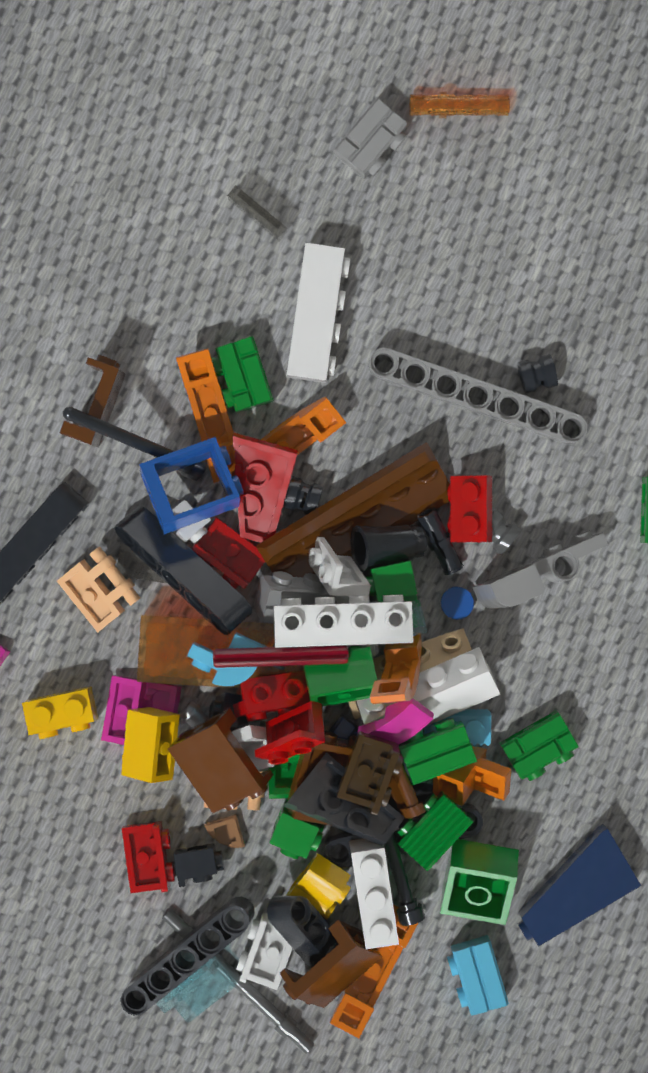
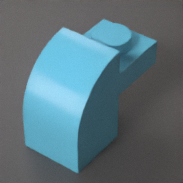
(226, 676)

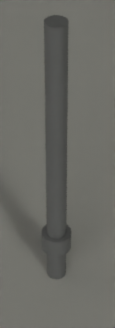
(284, 1024)

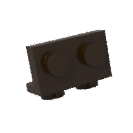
(370, 771)

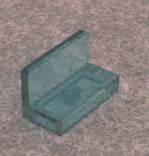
(199, 990)

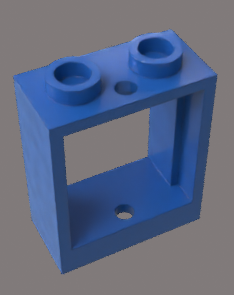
(182, 458)

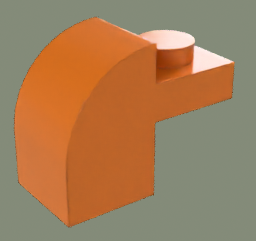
(482, 776)

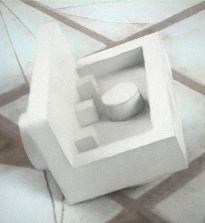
(337, 572)
(266, 955)

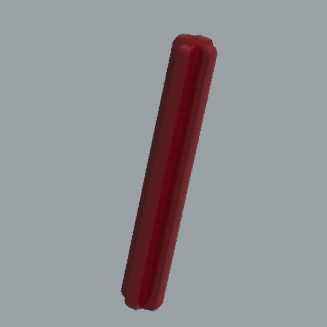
(280, 656)

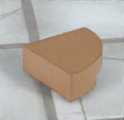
(226, 831)

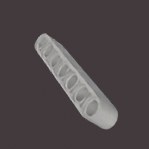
(493, 393)

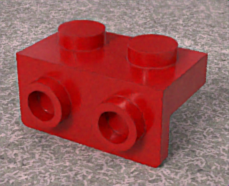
(470, 508)
(230, 554)
(271, 694)
(293, 733)
(147, 858)

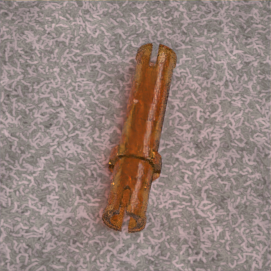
(450, 105)

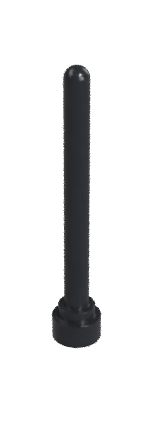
(128, 438)
(409, 910)

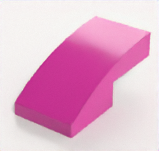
(400, 721)

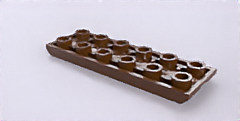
(383, 499)

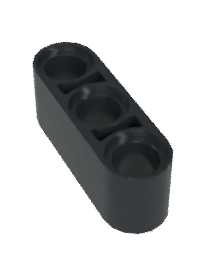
(301, 927)

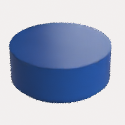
(457, 602)

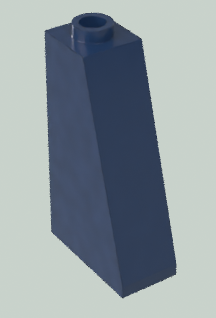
(579, 888)

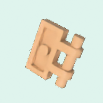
(91, 594)

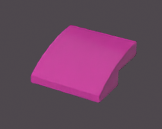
(129, 694)

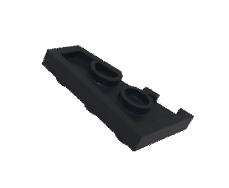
(319, 800)

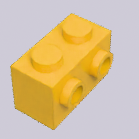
(59, 711)
(147, 743)

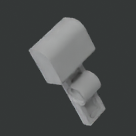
(525, 581)

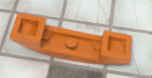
(207, 402)
(305, 427)
(399, 674)
(360, 997)

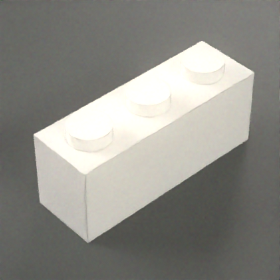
(374, 894)

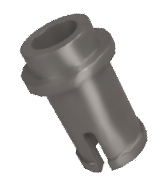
(193, 714)

